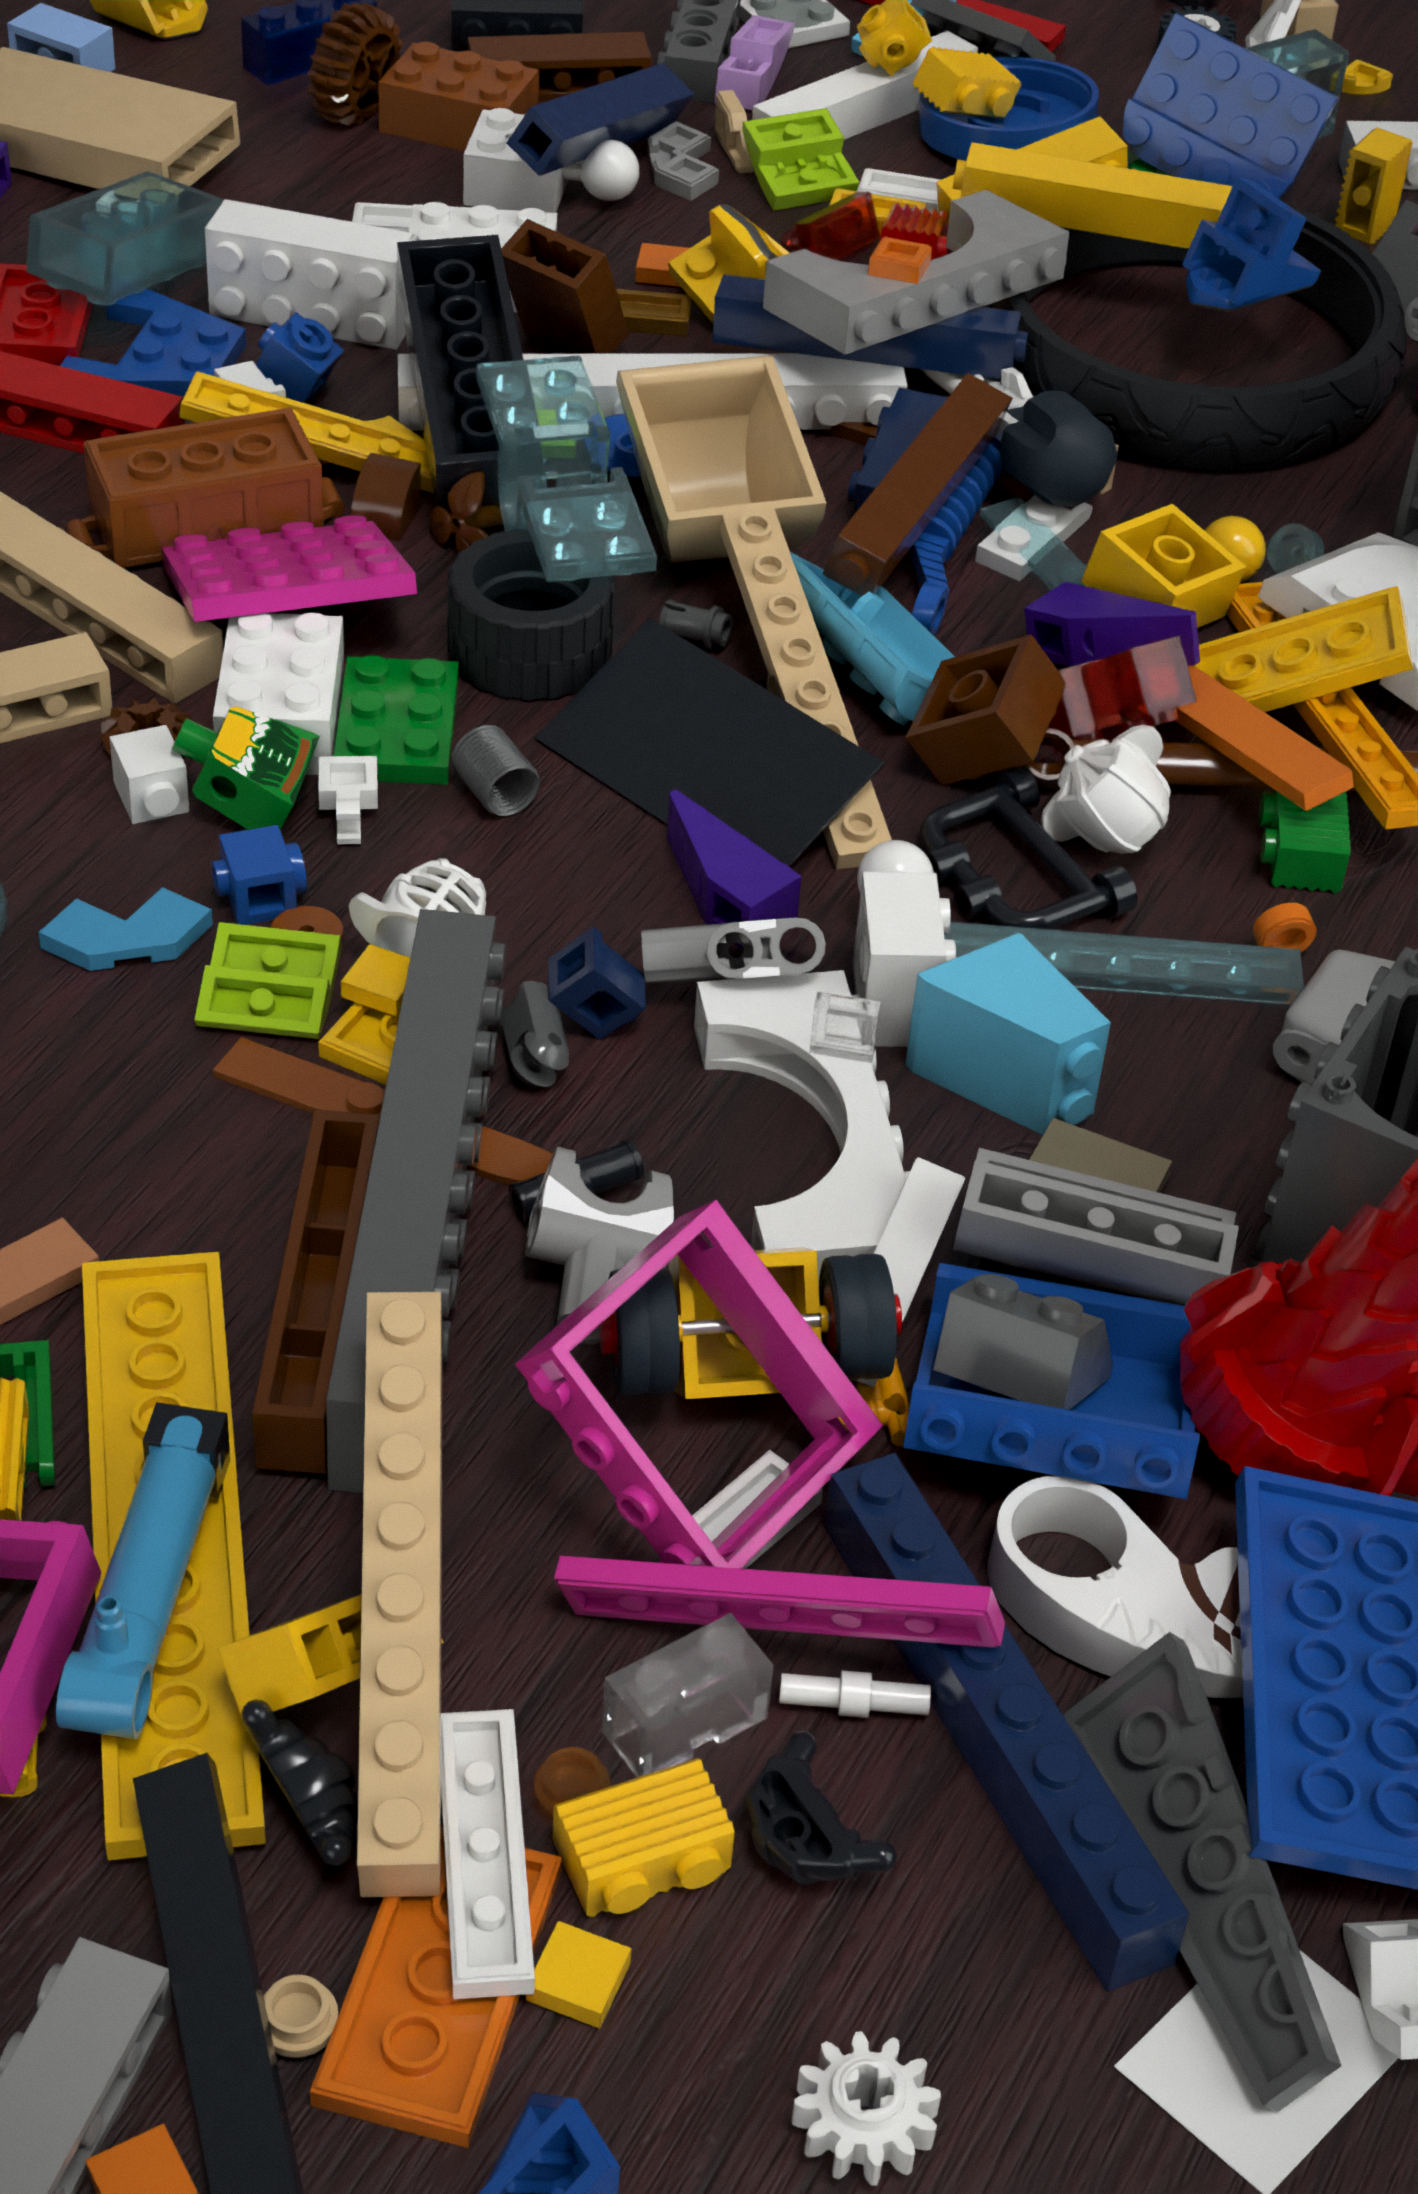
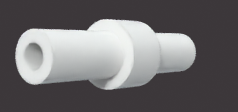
(855, 1694)

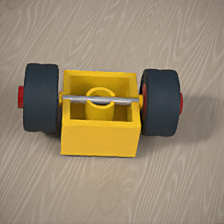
(680, 1342)

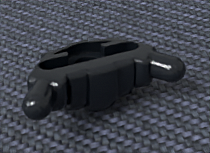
(310, 1778)
(799, 1826)

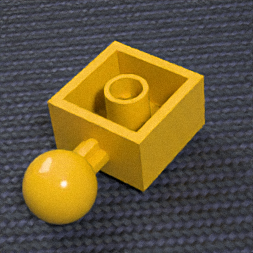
(1176, 561)

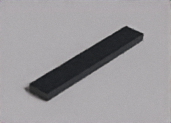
(216, 1982)

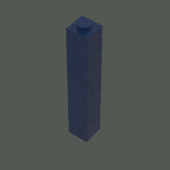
(617, 110)
(970, 342)

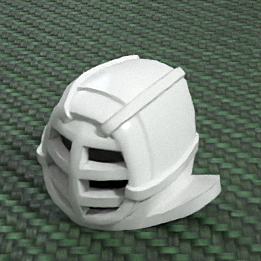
(1111, 793)
(428, 886)

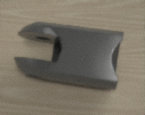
(535, 1036)

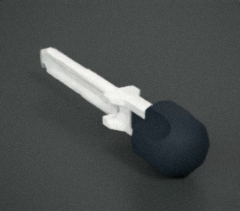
(1048, 440)

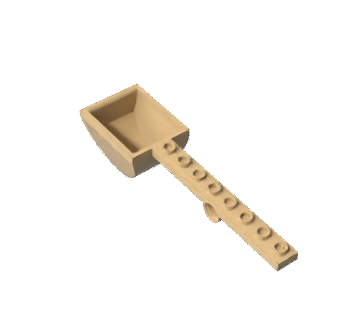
(738, 484)

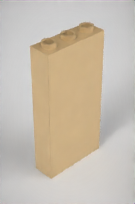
(107, 125)

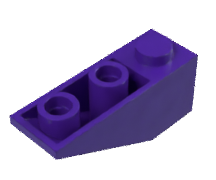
(1089, 624)
(726, 870)

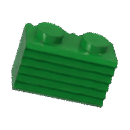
(1304, 845)

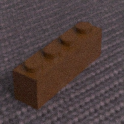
(569, 60)

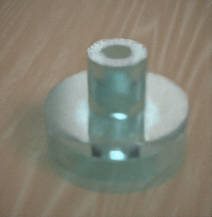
(1293, 546)

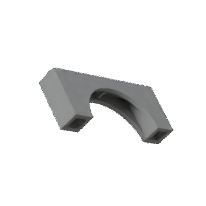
(994, 256)

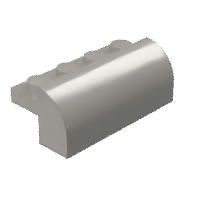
(1093, 1229)

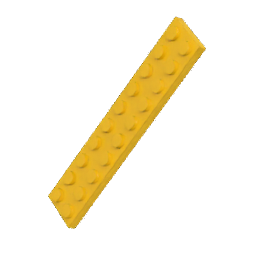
(150, 1340)

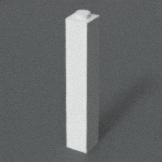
(860, 95)

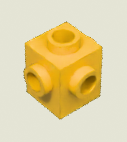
(892, 35)

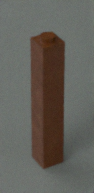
(917, 486)

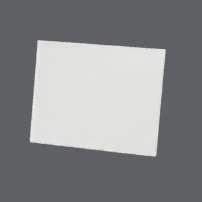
(1202, 2085)

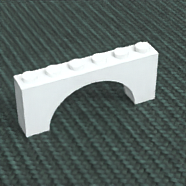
(766, 1031)

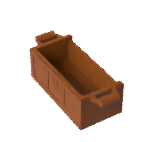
(201, 482)

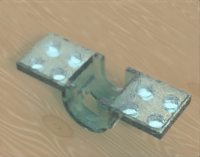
(556, 430)

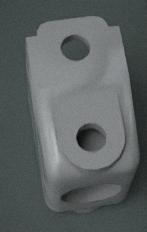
(1322, 1010)

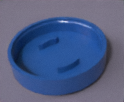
(1047, 103)

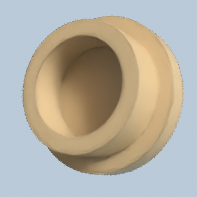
(300, 2015)

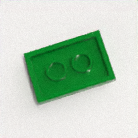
(400, 715)

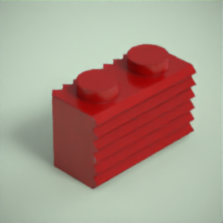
(918, 227)

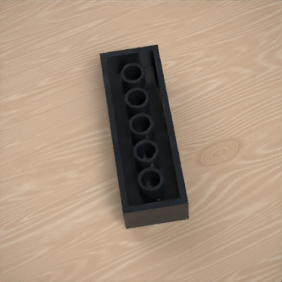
(455, 319)

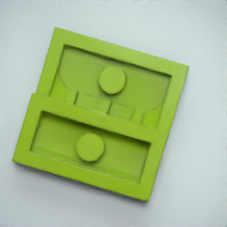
(798, 158)
(269, 980)

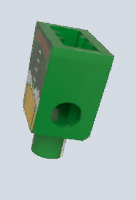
(248, 766)

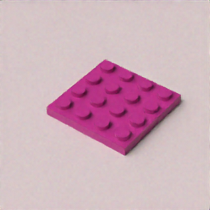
(286, 568)

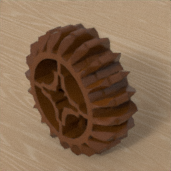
(350, 62)

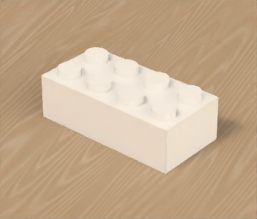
(286, 262)

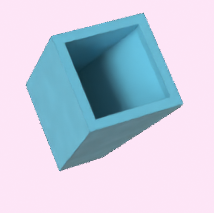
(1009, 1035)

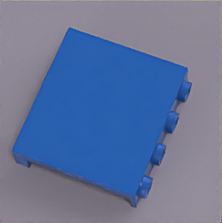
(1121, 1435)

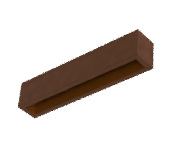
(312, 1294)

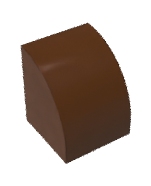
(388, 493)

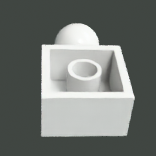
(504, 181)
(898, 933)

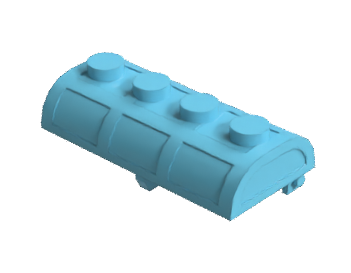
(877, 637)

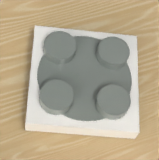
(813, 19)

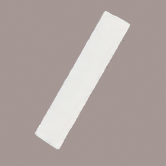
(916, 1228)

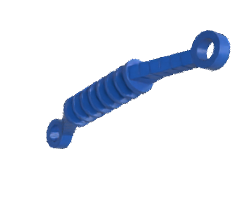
(944, 533)

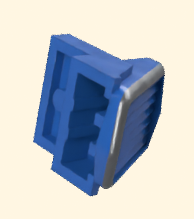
(1247, 252)

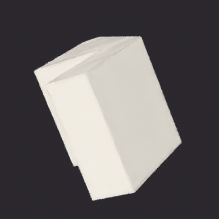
(1387, 1980)

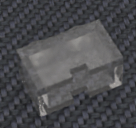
(686, 1695)

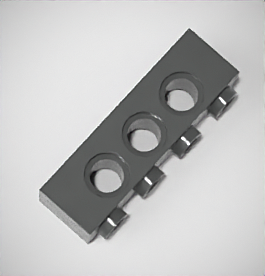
(700, 43)

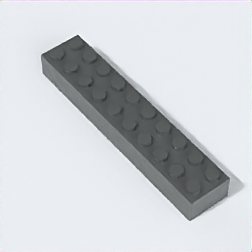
(420, 1154)

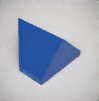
(554, 2153)

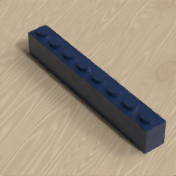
(1016, 1740)

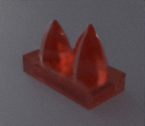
(836, 228)

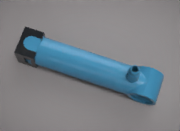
(111, 1677)

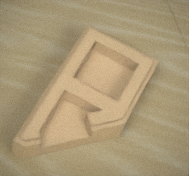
(728, 129)

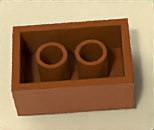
(441, 93)

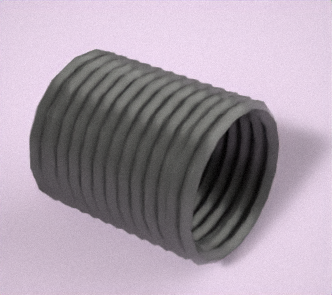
(495, 770)

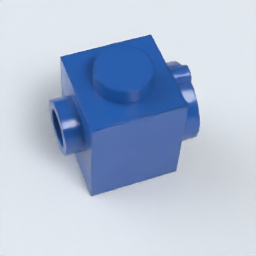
(298, 356)
(259, 874)

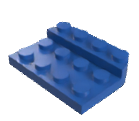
(1223, 112)

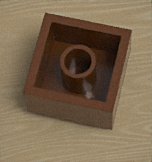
(987, 710)

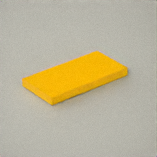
(1313, 651)

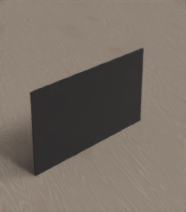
(689, 723)

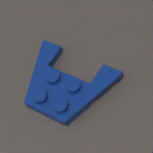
(169, 346)

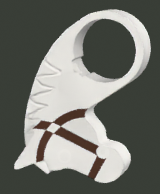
(1132, 1602)

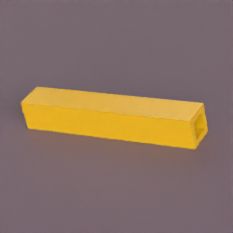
(1093, 194)

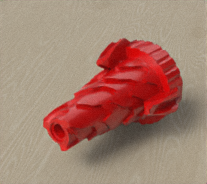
(1317, 1356)

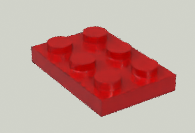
(38, 318)

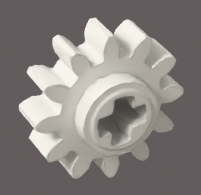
(888, 2131)

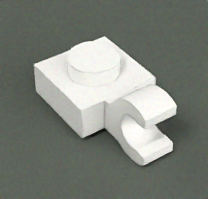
(347, 787)

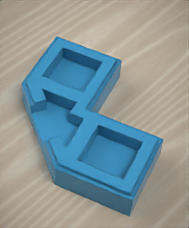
(96, 938)

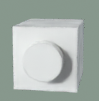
(149, 774)

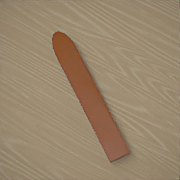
(319, 1088)

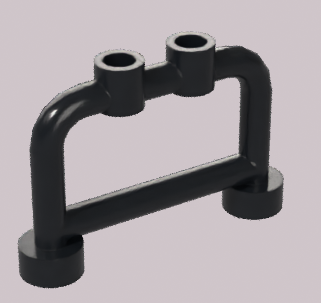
(1011, 797)

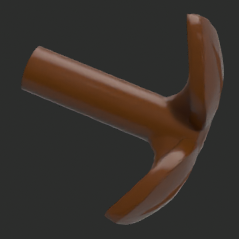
(467, 514)

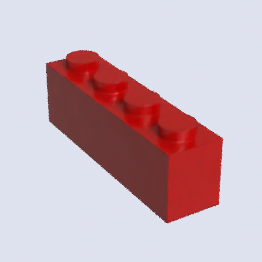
(74, 406)

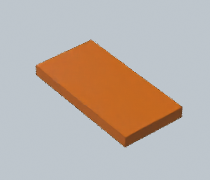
(401, 2040)

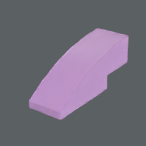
(755, 59)

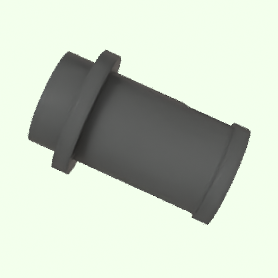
(696, 623)

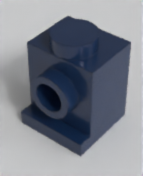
(595, 985)

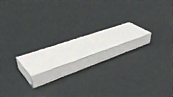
(485, 1856)

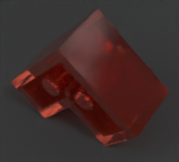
(1124, 691)

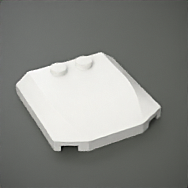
(1348, 574)

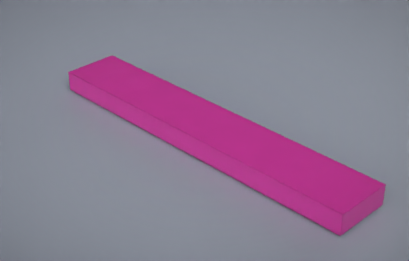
(782, 1601)

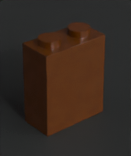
(563, 291)

